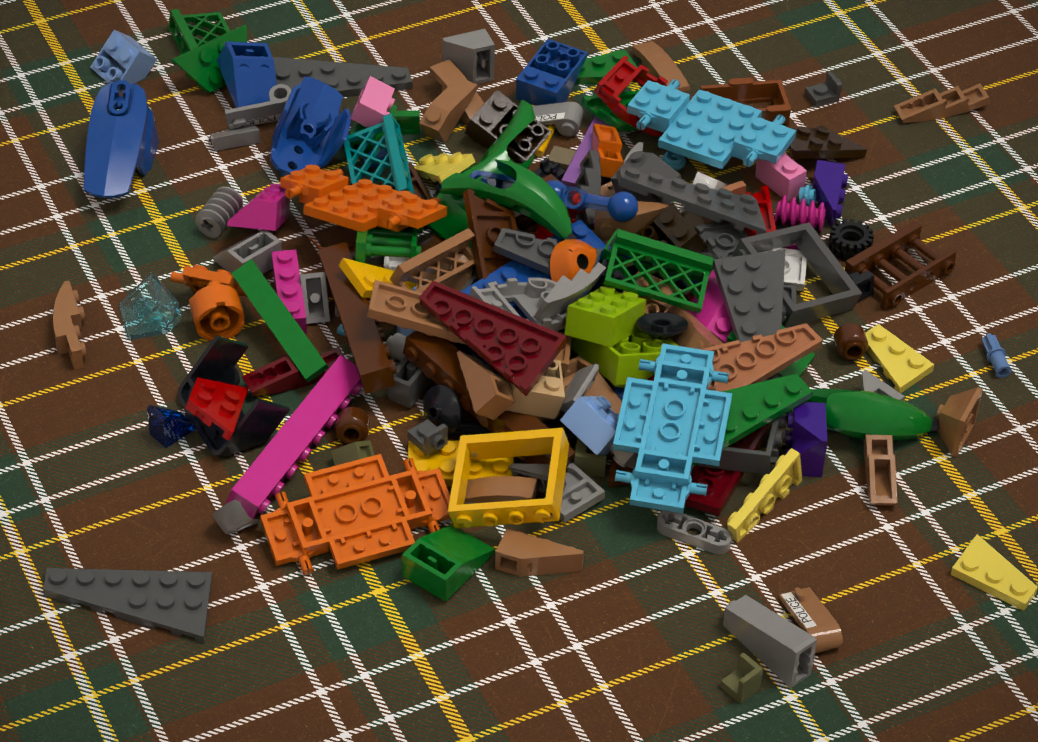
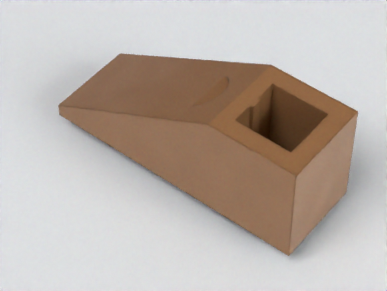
(487, 389)
(532, 556)

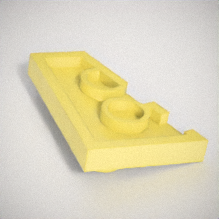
(443, 165)
(897, 359)
(993, 574)

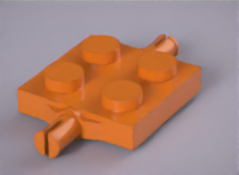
(199, 276)

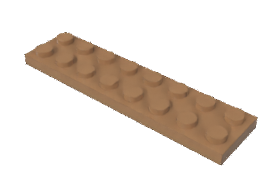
(403, 308)

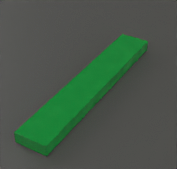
(280, 320)

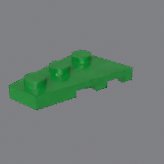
(597, 67)

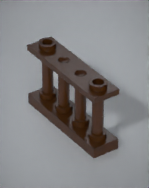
(895, 247)

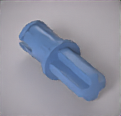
(996, 356)

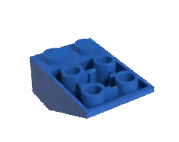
(247, 72)
(550, 74)

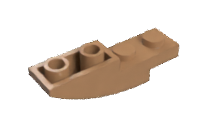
(68, 325)

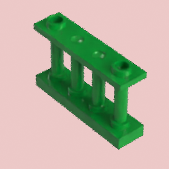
(388, 243)

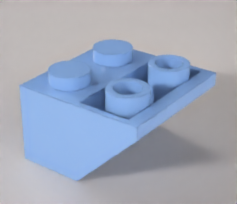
(123, 59)
(592, 422)

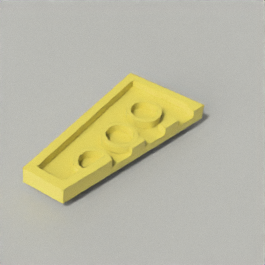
(772, 485)

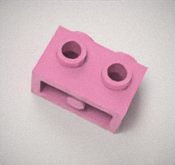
(373, 103)
(783, 177)

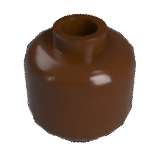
(850, 341)
(352, 425)

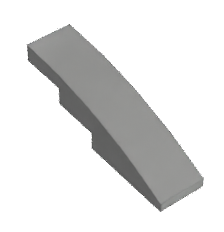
(568, 291)

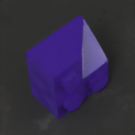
(808, 436)

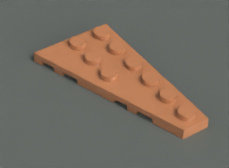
(762, 356)

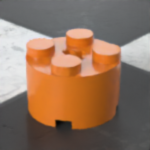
(217, 311)

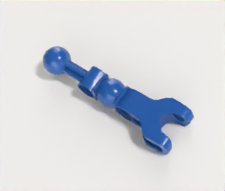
(620, 206)

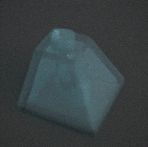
(149, 309)

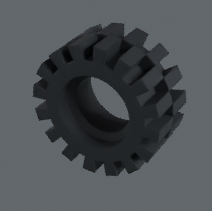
(849, 230)

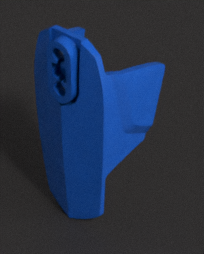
(309, 127)
(118, 140)

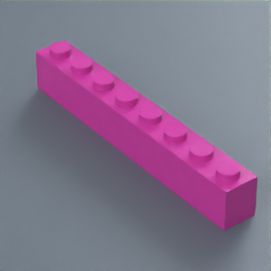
(296, 437)

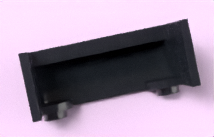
(252, 428)

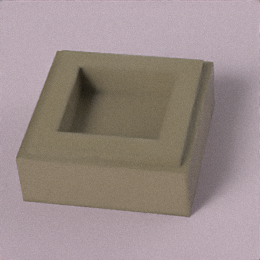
(561, 156)

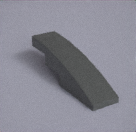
(590, 182)

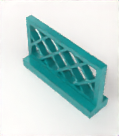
(396, 155)

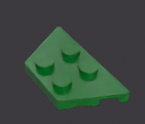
(202, 63)
(602, 111)

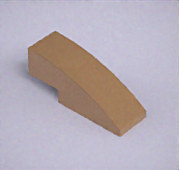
(880, 469)
(500, 489)

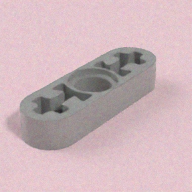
(674, 531)

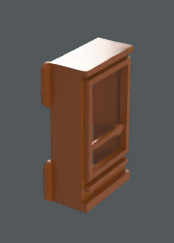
(746, 91)

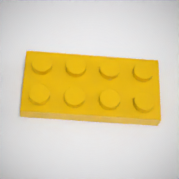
(446, 460)

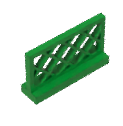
(184, 33)
(662, 256)

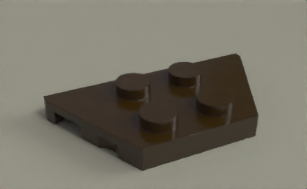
(823, 143)

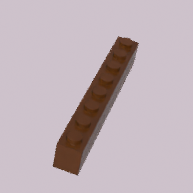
(360, 331)
(440, 362)

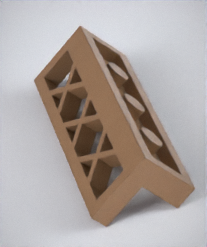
(413, 268)

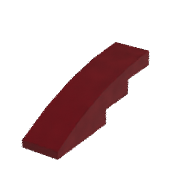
(284, 375)

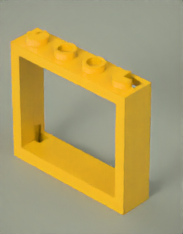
(505, 445)

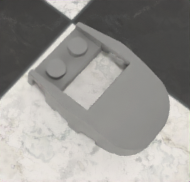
(527, 297)

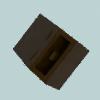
(493, 119)
(673, 230)

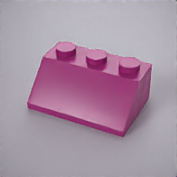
(264, 211)
(713, 312)

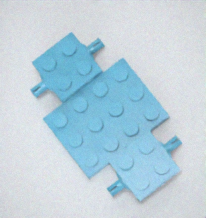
(709, 126)
(672, 426)

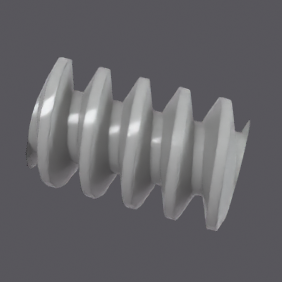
(218, 210)

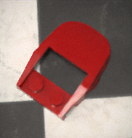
(617, 81)

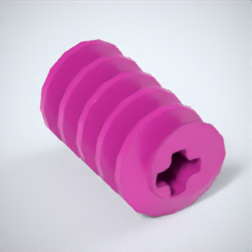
(800, 213)

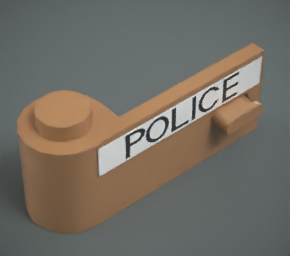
(813, 618)

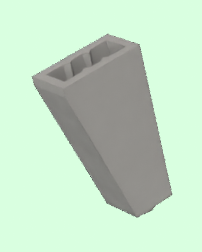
(772, 639)

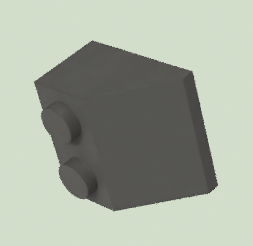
(648, 164)

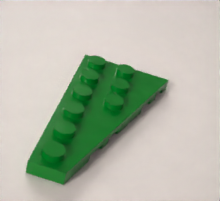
(761, 403)

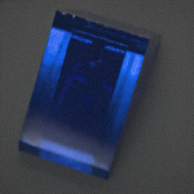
(168, 425)

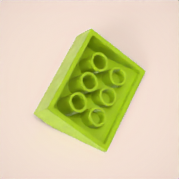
(623, 358)

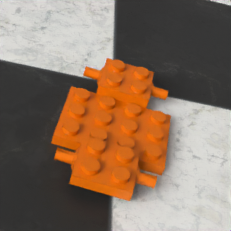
(359, 204)
(356, 513)

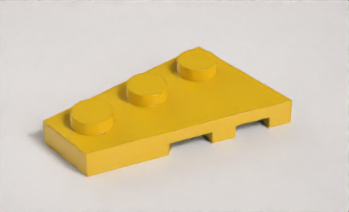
(363, 276)

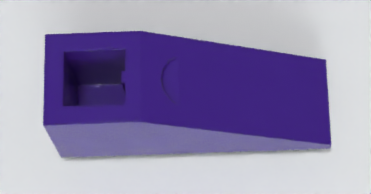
(828, 183)

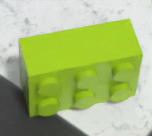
(604, 316)

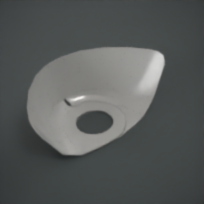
(233, 518)

